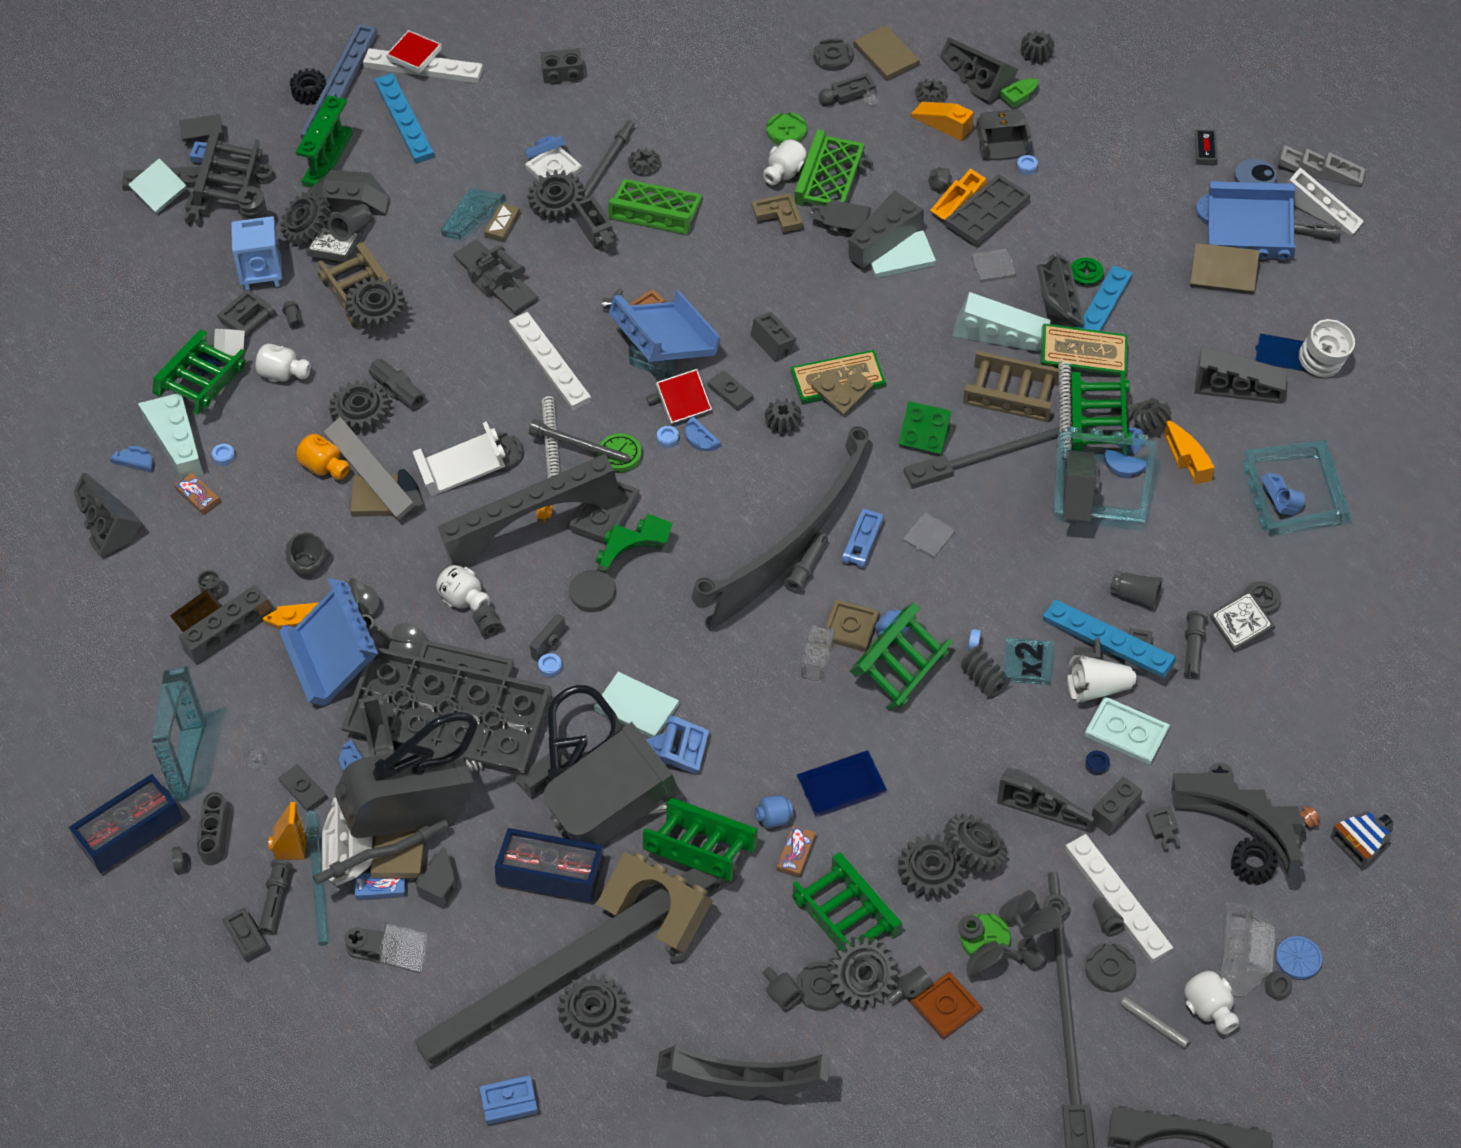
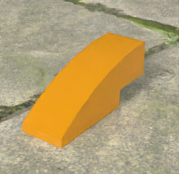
(958, 194)
(1188, 453)

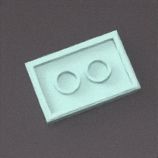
(907, 256)
(638, 704)
(1127, 730)

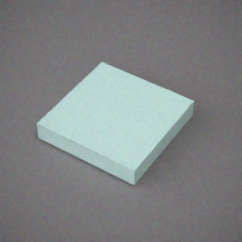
(157, 186)

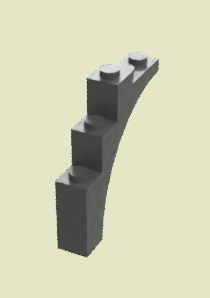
(1220, 795)
(744, 1080)

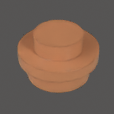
(1310, 816)

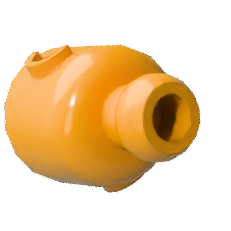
(321, 457)

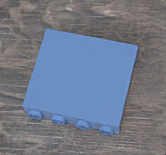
(1252, 217)
(666, 329)
(329, 645)

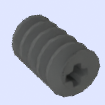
(252, 203)
(984, 673)

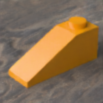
(945, 117)
(288, 835)

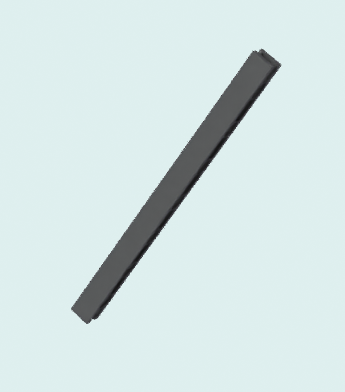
(556, 972)

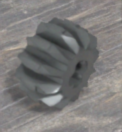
(1037, 46)
(1152, 414)
(783, 416)

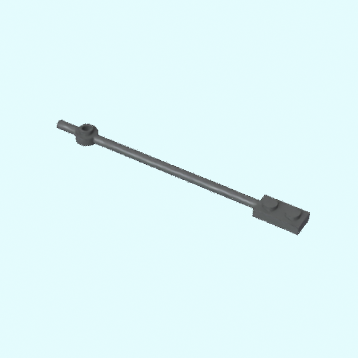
(940, 468)
(1075, 1116)

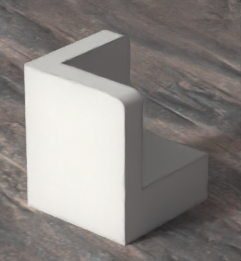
(229, 341)

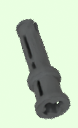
(802, 569)
(1195, 635)
(276, 887)

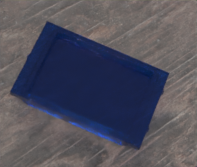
(841, 783)

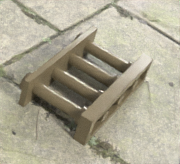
(363, 258)
(1006, 402)

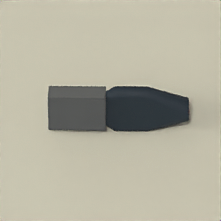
(409, 485)

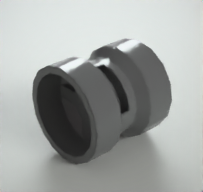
(211, 580)
(486, 620)

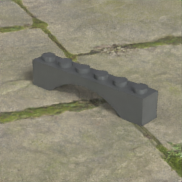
(1136, 1128)

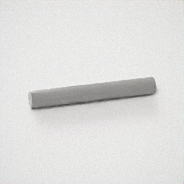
(1155, 1022)

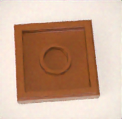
(946, 1005)

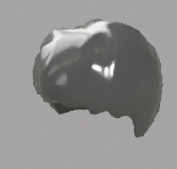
(305, 553)

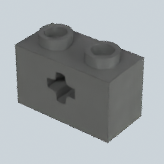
(1116, 805)

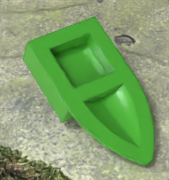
(1019, 91)

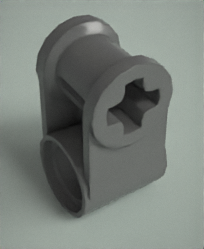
(367, 944)

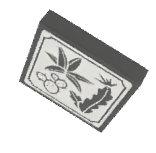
(329, 248)
(1242, 621)

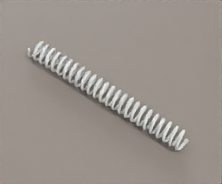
(1065, 401)
(550, 439)

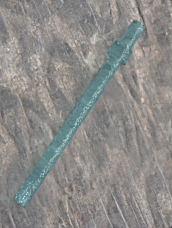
(313, 835)

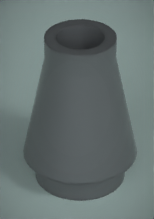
(1108, 917)

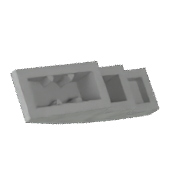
(1326, 168)

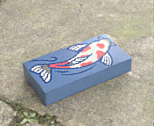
(378, 887)

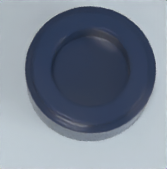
(1097, 762)

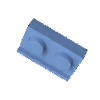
(508, 1100)

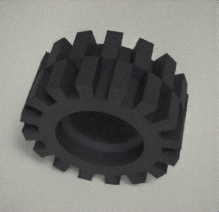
(305, 79)
(1254, 873)

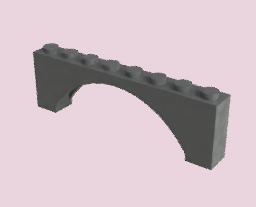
(586, 483)

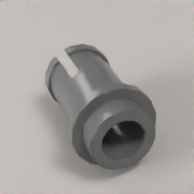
(291, 309)

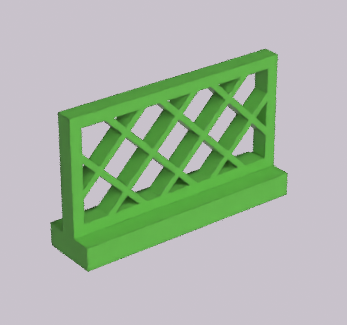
(813, 163)
(654, 214)

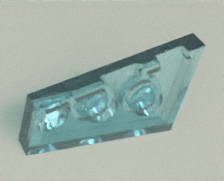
(470, 209)

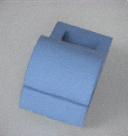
(1285, 500)

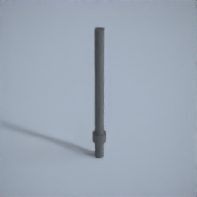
(620, 138)

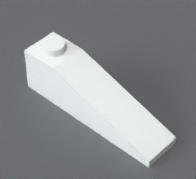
(1321, 203)

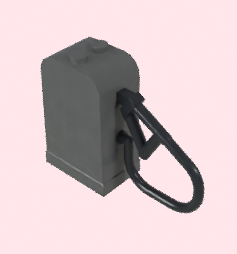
(409, 786)
(609, 786)

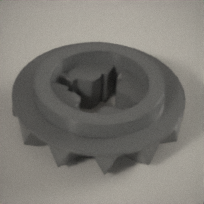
(938, 94)
(639, 166)
(1271, 594)

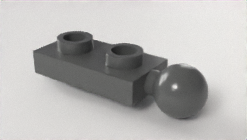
(847, 89)

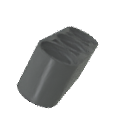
(212, 838)

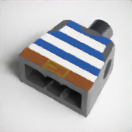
(1363, 837)

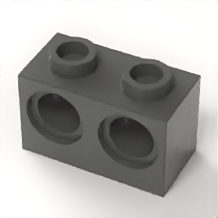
(561, 65)

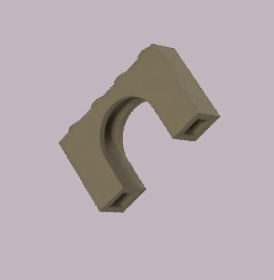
(687, 903)

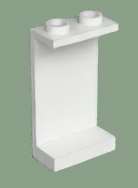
(461, 462)

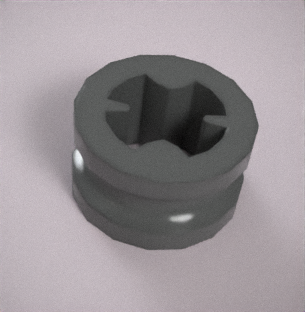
(260, 170)

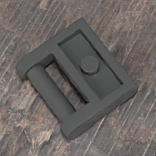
(242, 309)

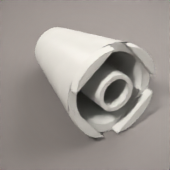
(1097, 678)

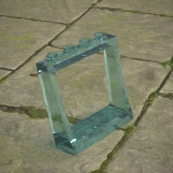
(1312, 449)
(1102, 511)
(178, 701)

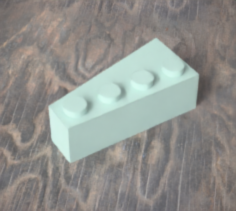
(998, 324)
(172, 429)

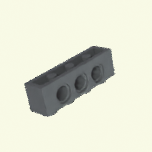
(225, 624)

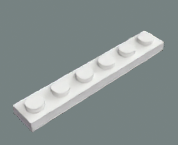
(436, 68)
(550, 361)
(1111, 887)

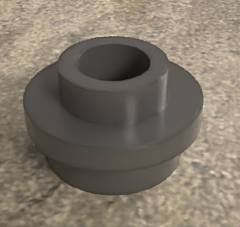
(970, 934)

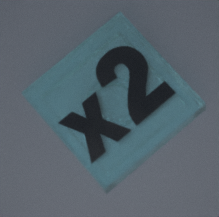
(1028, 661)

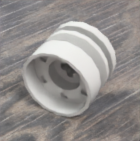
(1326, 348)

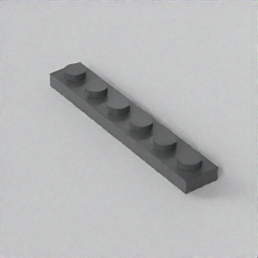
(187, 175)

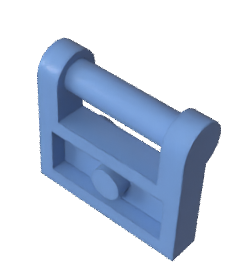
(690, 746)

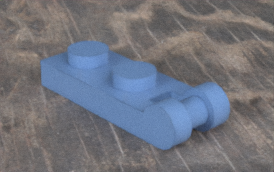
(863, 537)

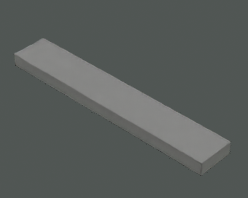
(369, 468)

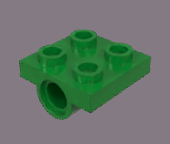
(925, 427)

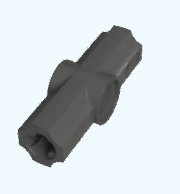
(397, 383)

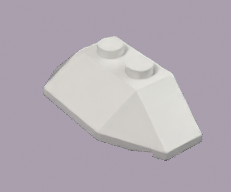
(340, 845)

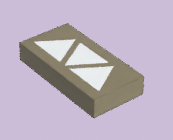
(502, 222)

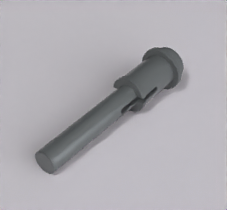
(1319, 230)

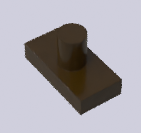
(195, 610)

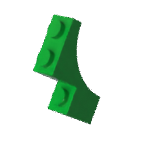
(652, 532)

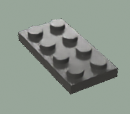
(987, 209)

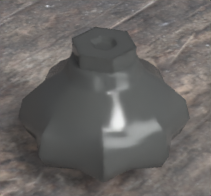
(939, 178)

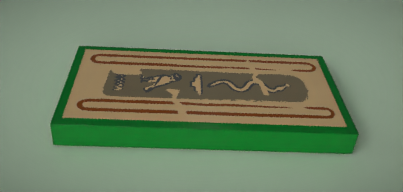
(1084, 349)
(841, 368)

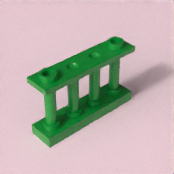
(324, 140)
(187, 357)
(1080, 404)
(880, 649)
(706, 823)
(856, 887)

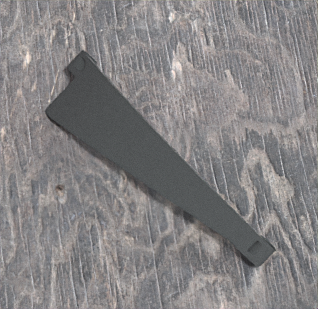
(762, 572)

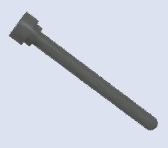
(538, 428)

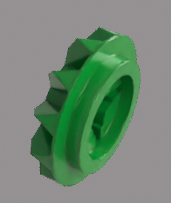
(1093, 267)

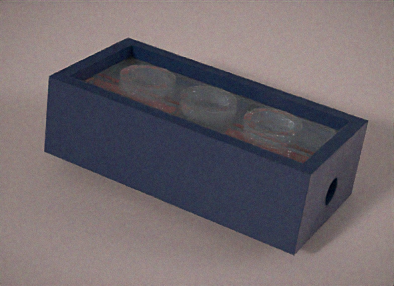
(126, 823)
(549, 864)

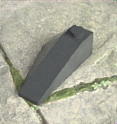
(978, 70)
(106, 517)
(1033, 797)

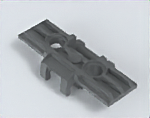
(483, 272)

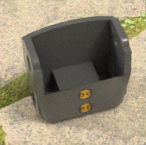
(1003, 135)

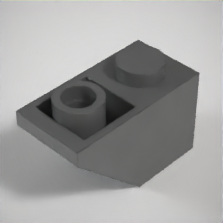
(438, 882)

